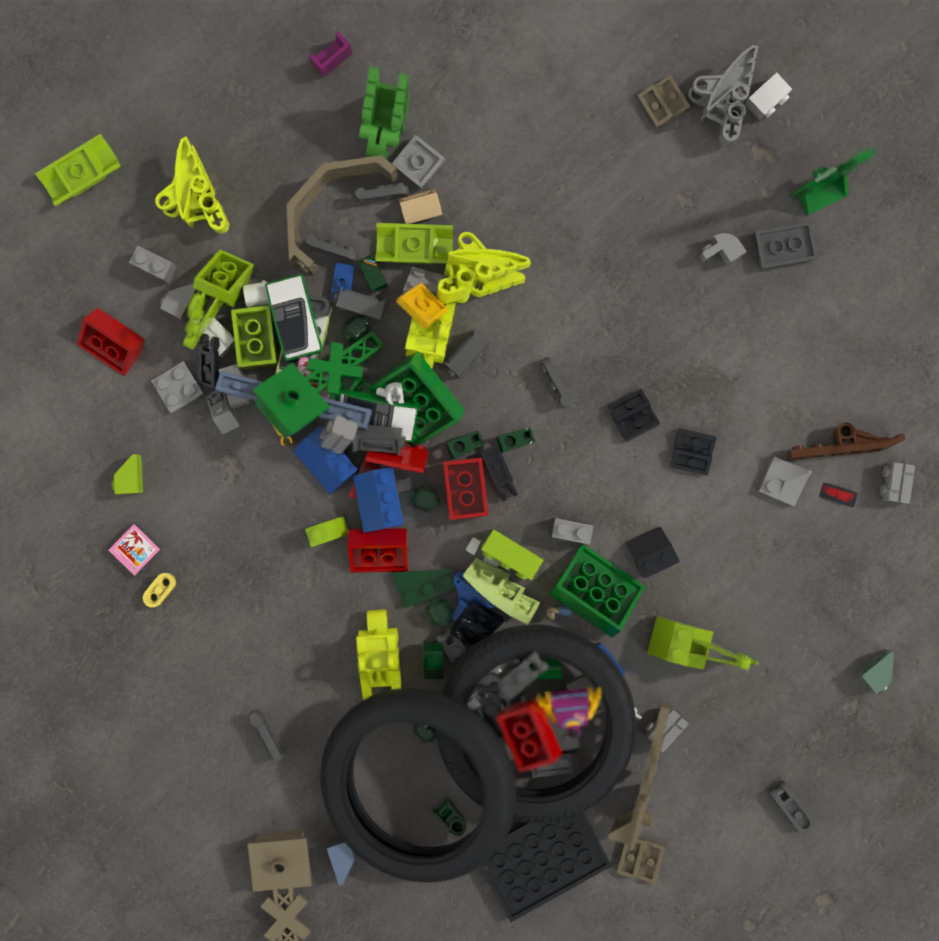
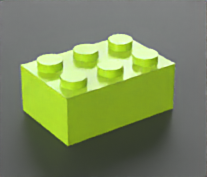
(255, 337)
(511, 555)

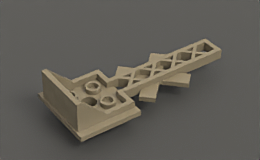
(629, 825)
(291, 851)

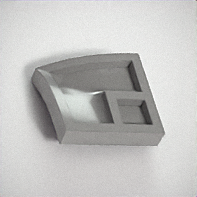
(784, 481)

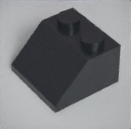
(652, 552)

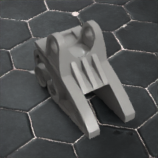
(721, 89)

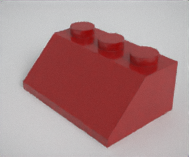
(110, 341)
(410, 458)
(378, 550)

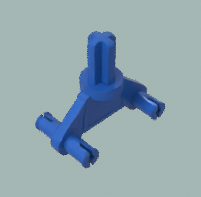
(466, 595)

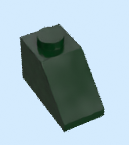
(433, 660)

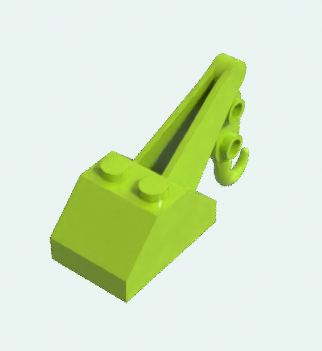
(219, 280)
(689, 645)

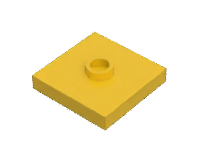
(422, 305)

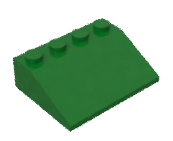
(422, 386)
(597, 591)

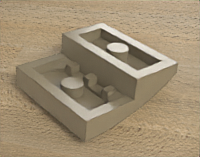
(664, 101)
(643, 861)

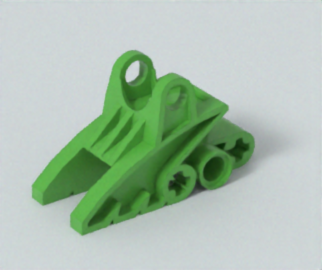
(383, 113)

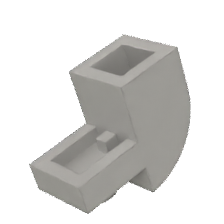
(726, 245)

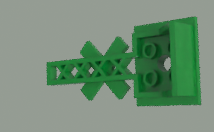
(829, 184)
(292, 415)

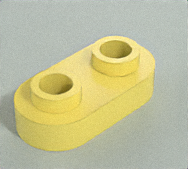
(159, 589)

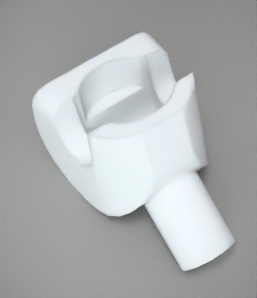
(392, 393)

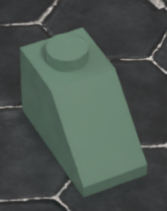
(878, 672)

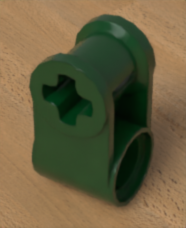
(447, 814)

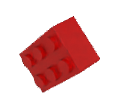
(465, 488)
(529, 735)

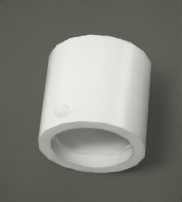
(256, 294)

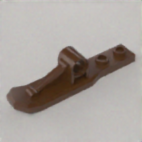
(855, 443)

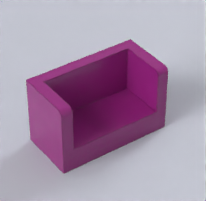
(332, 55)

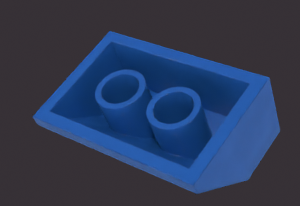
(327, 466)
(378, 500)

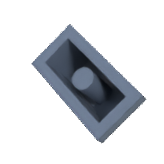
(341, 858)

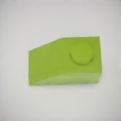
(129, 477)
(327, 531)

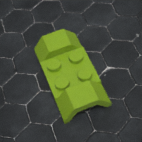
(79, 170)
(413, 243)

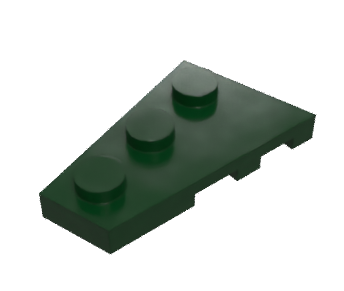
(423, 585)

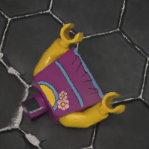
(571, 708)

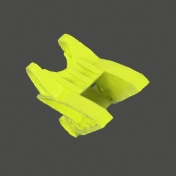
(189, 190)
(479, 266)
(432, 340)
(378, 654)

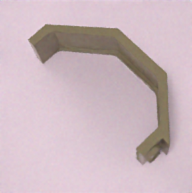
(313, 187)

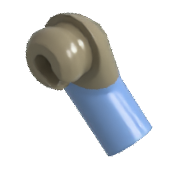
(557, 610)

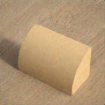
(420, 206)

